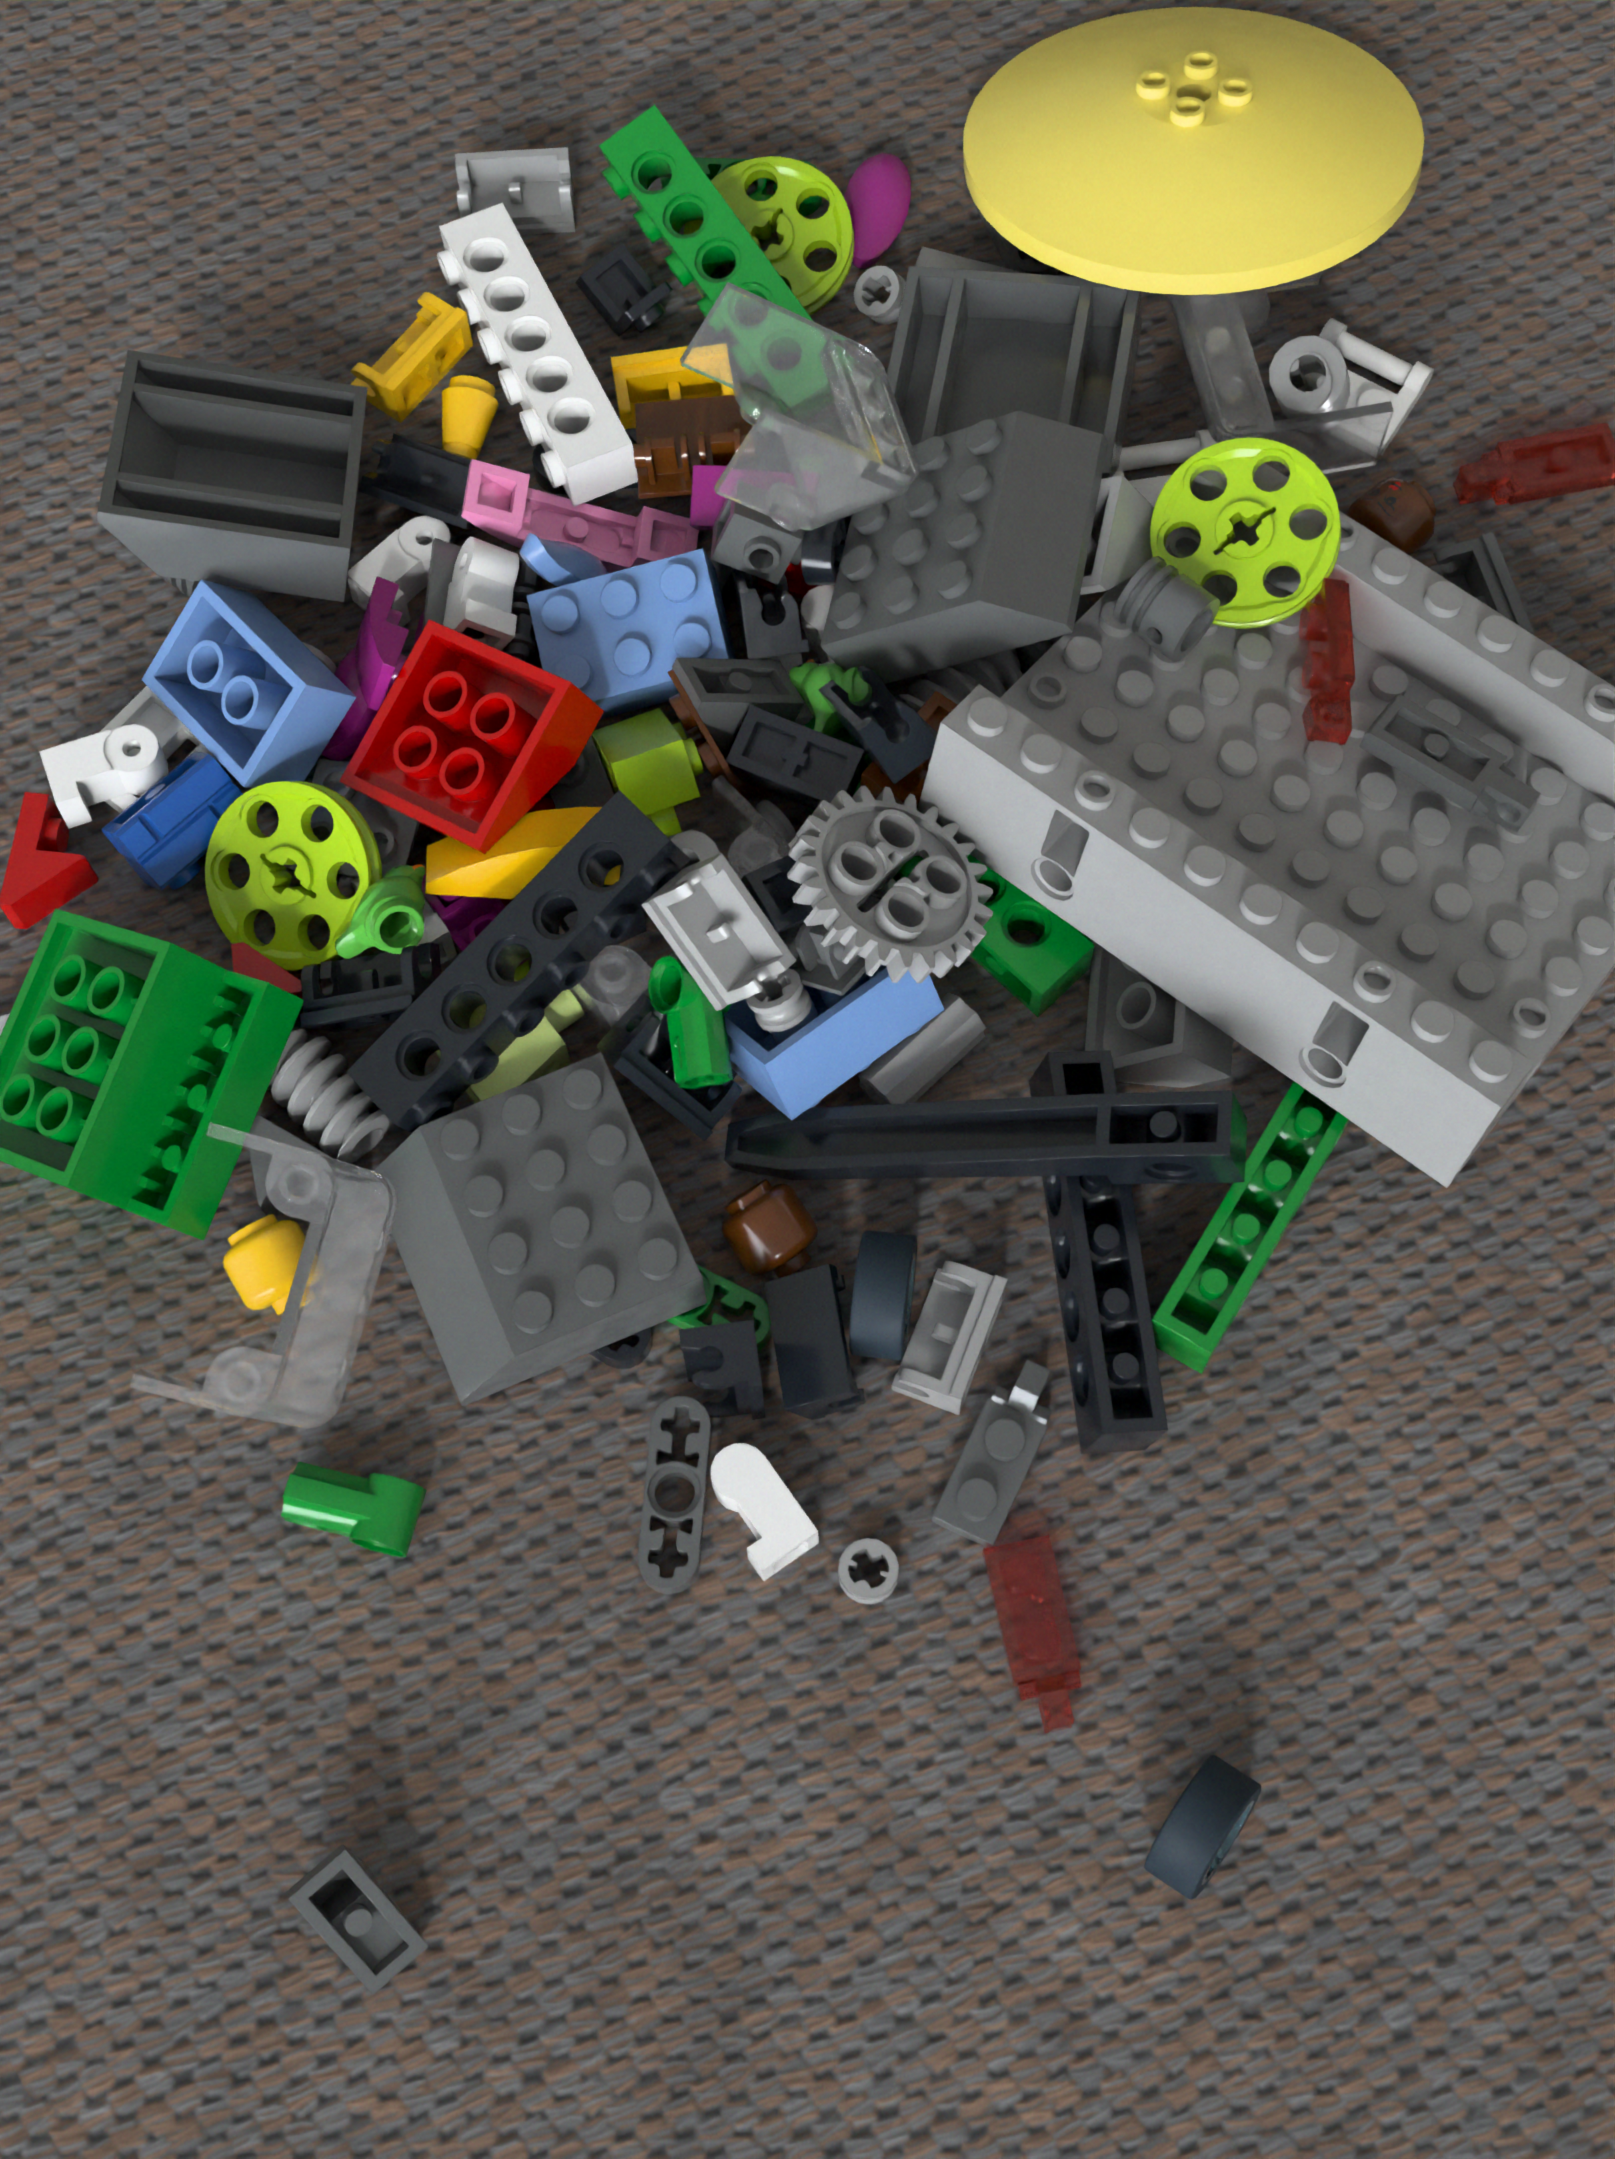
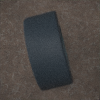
(882, 1295)
(1202, 1827)

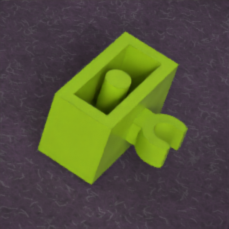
(651, 765)

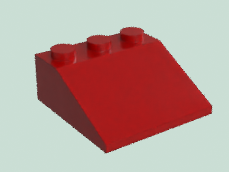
(470, 738)

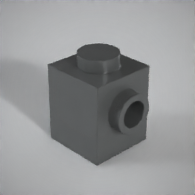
(754, 542)

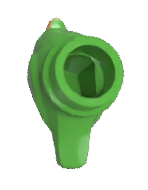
(811, 677)
(387, 914)

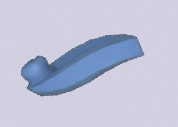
(560, 561)

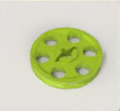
(795, 233)
(1245, 502)
(268, 879)

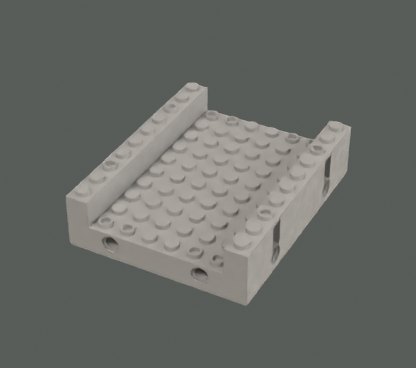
(1303, 885)

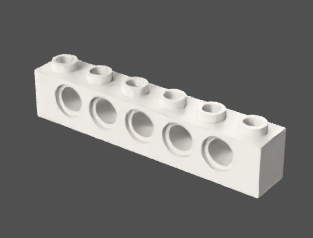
(537, 356)

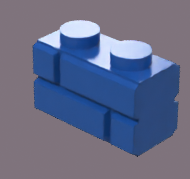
(173, 822)

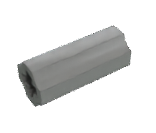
(924, 1057)

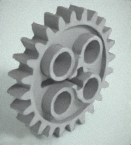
(858, 848)

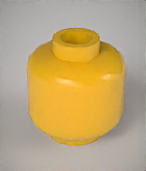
(264, 1261)

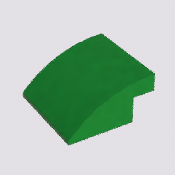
(127, 1060)

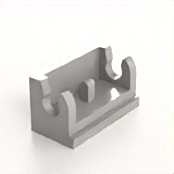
(529, 182)
(718, 931)
(950, 1336)

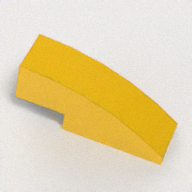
(511, 862)

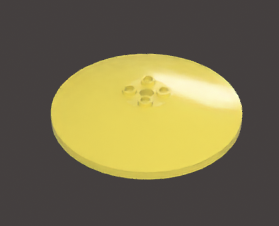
(1193, 150)

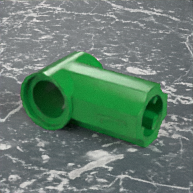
(694, 1026)
(372, 1511)

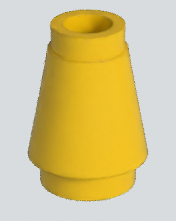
(467, 414)

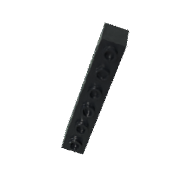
(484, 972)
(1101, 1284)

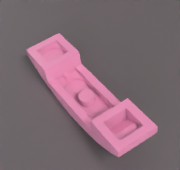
(509, 510)

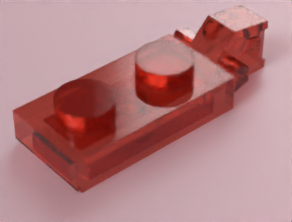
(1540, 467)
(1329, 663)
(1035, 1626)

